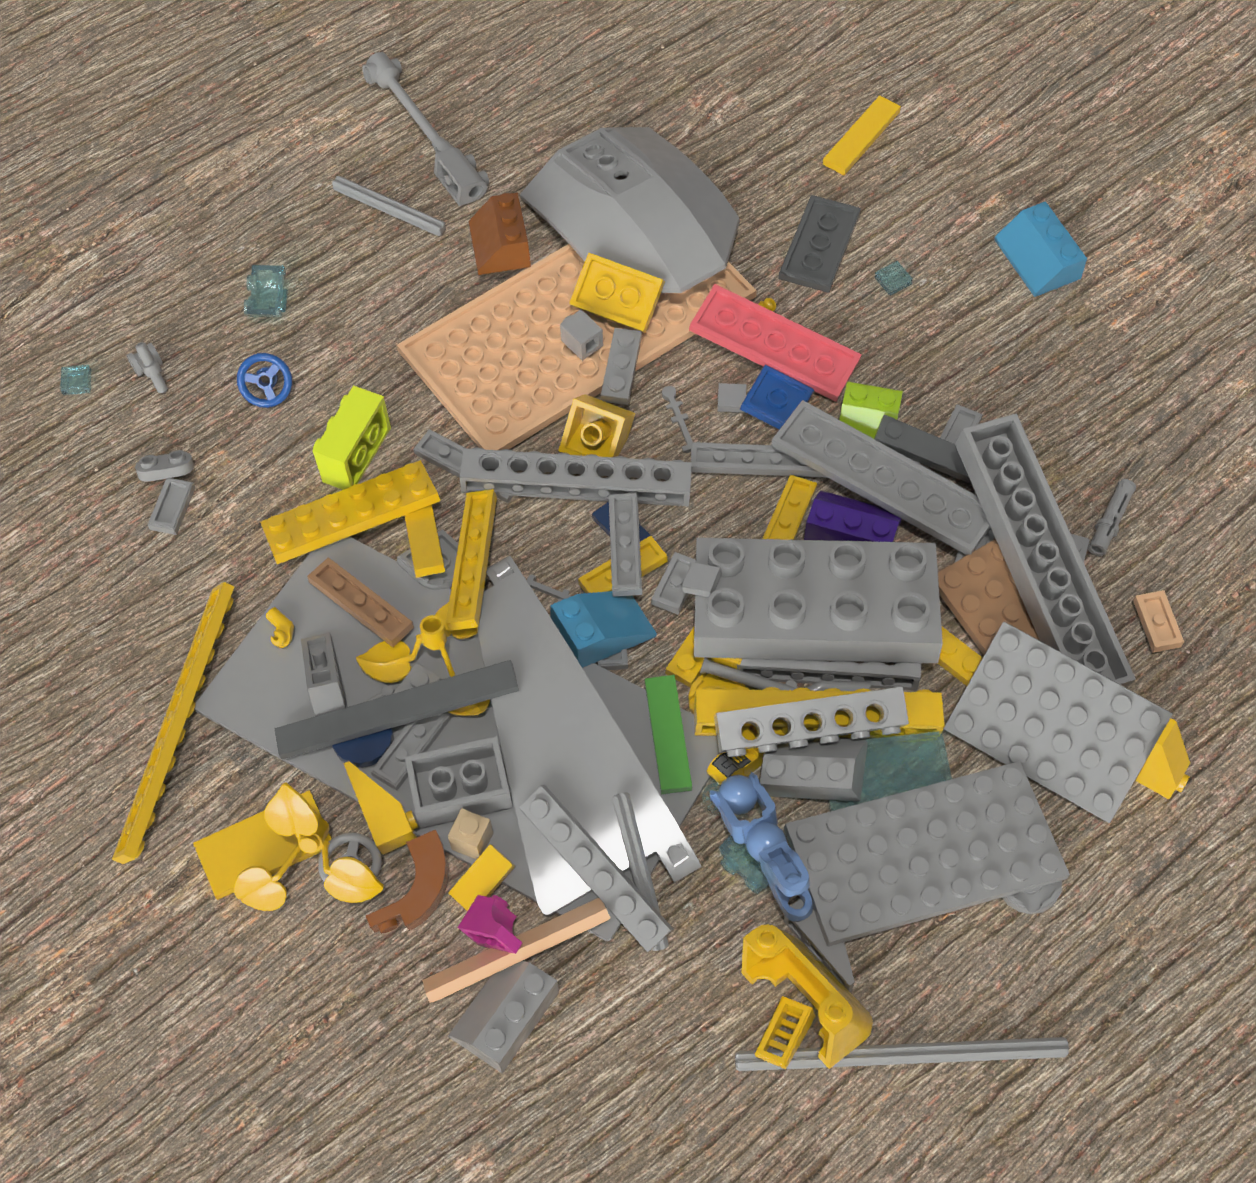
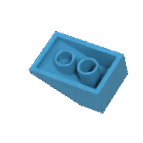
(600, 625)

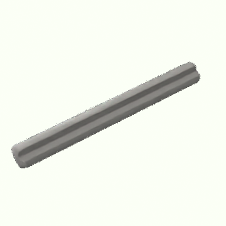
(389, 205)
(635, 852)

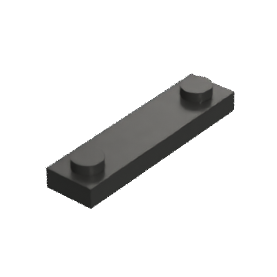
(921, 447)

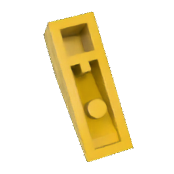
(1167, 763)
(383, 813)

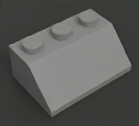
(816, 770)
(505, 1013)

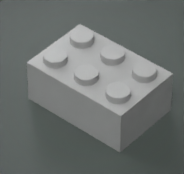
(458, 778)

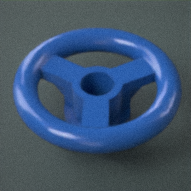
(271, 372)

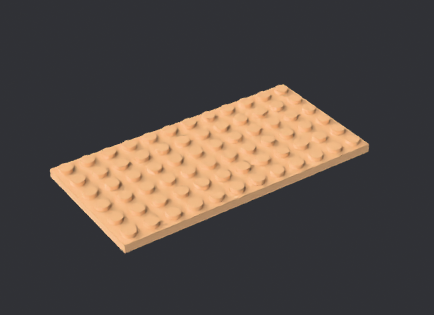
(503, 356)

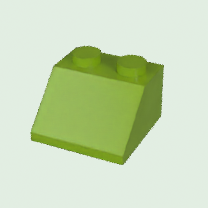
(867, 404)

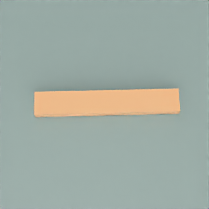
(532, 941)

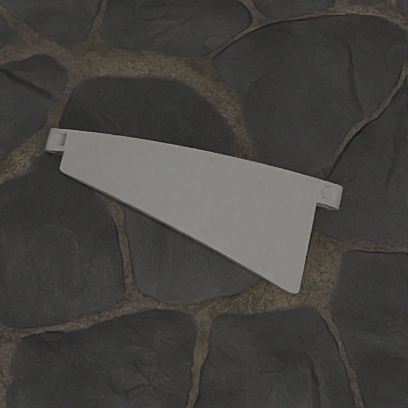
(565, 739)

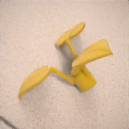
(392, 663)
(289, 815)

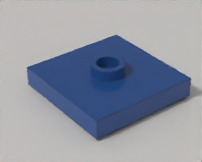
(775, 397)

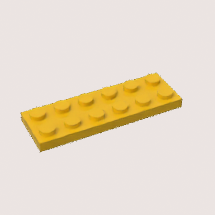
(349, 511)

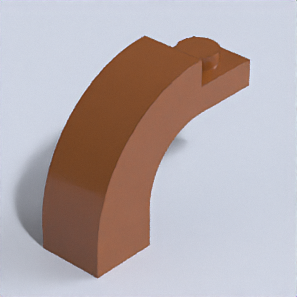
(426, 891)

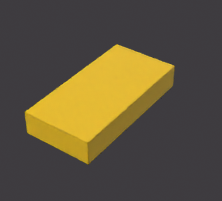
(482, 877)

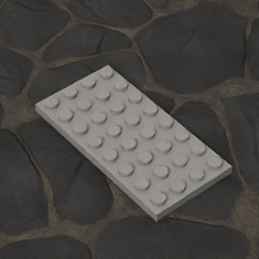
(925, 852)

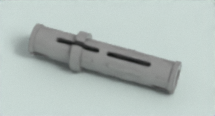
(1108, 526)

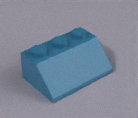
(1041, 250)

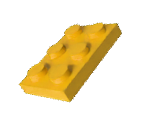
(617, 292)

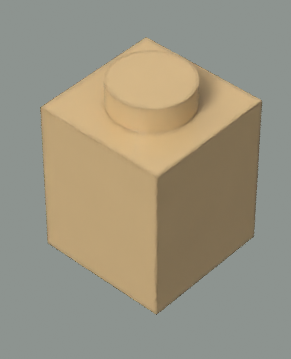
(470, 834)

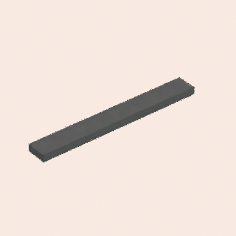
(396, 709)

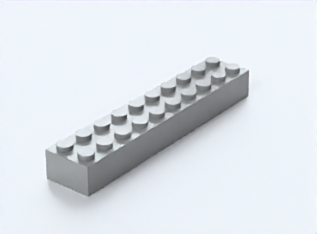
(1039, 547)

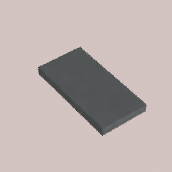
(819, 243)

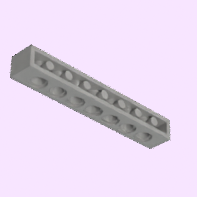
(564, 485)

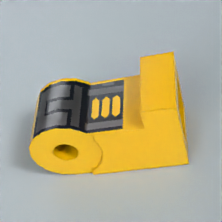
(725, 766)

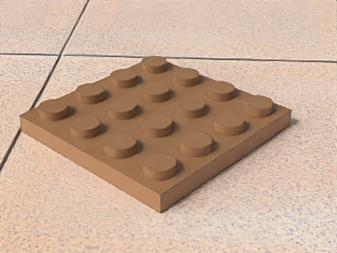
(984, 595)

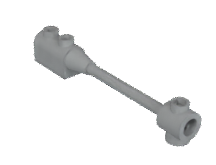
(451, 165)

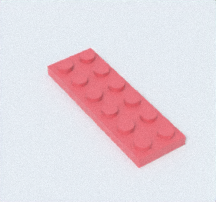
(775, 342)

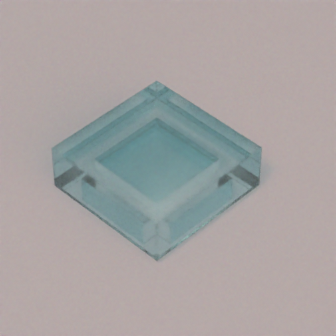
(893, 278)
(75, 379)

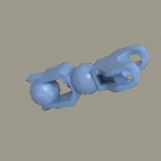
(764, 841)

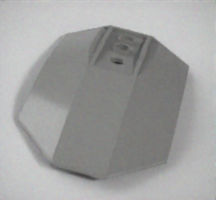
(656, 220)

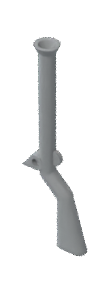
(762, 683)

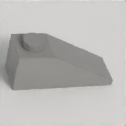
(322, 674)
(833, 957)

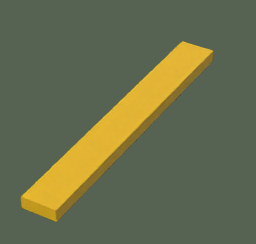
(785, 523)

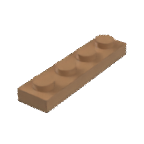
(360, 602)

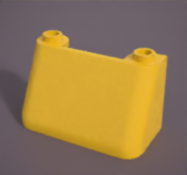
(779, 955)

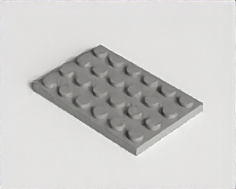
(1058, 720)

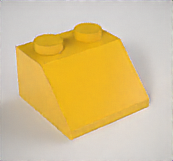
(595, 428)

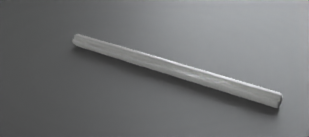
(917, 1053)

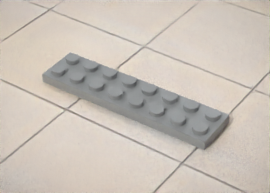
(884, 477)

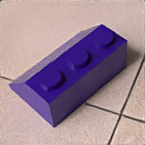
(847, 519)

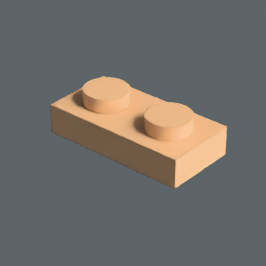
(1158, 621)

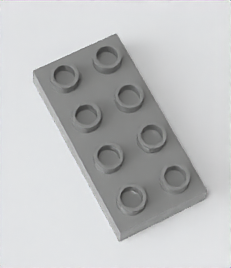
(819, 601)

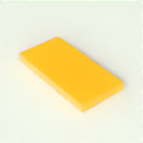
(244, 846)

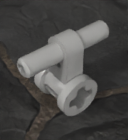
(148, 362)

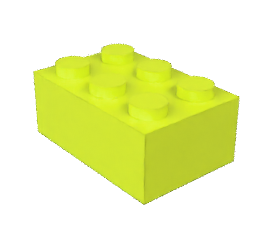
(352, 438)

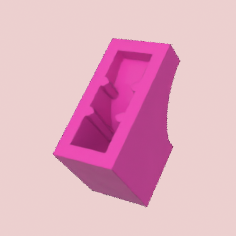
(490, 924)

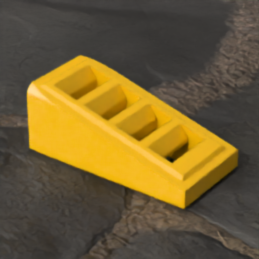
(785, 1008)

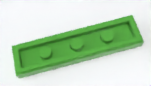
(668, 734)

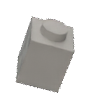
(581, 334)

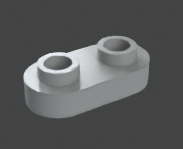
(164, 466)

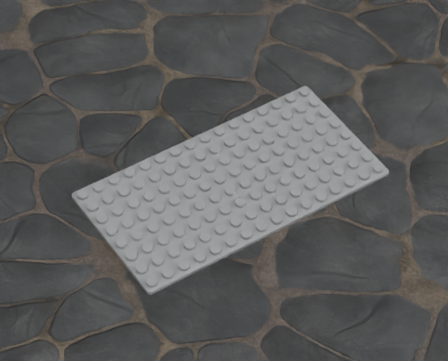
(268, 689)

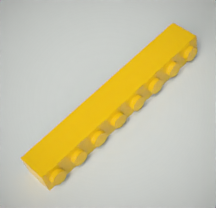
(922, 707)

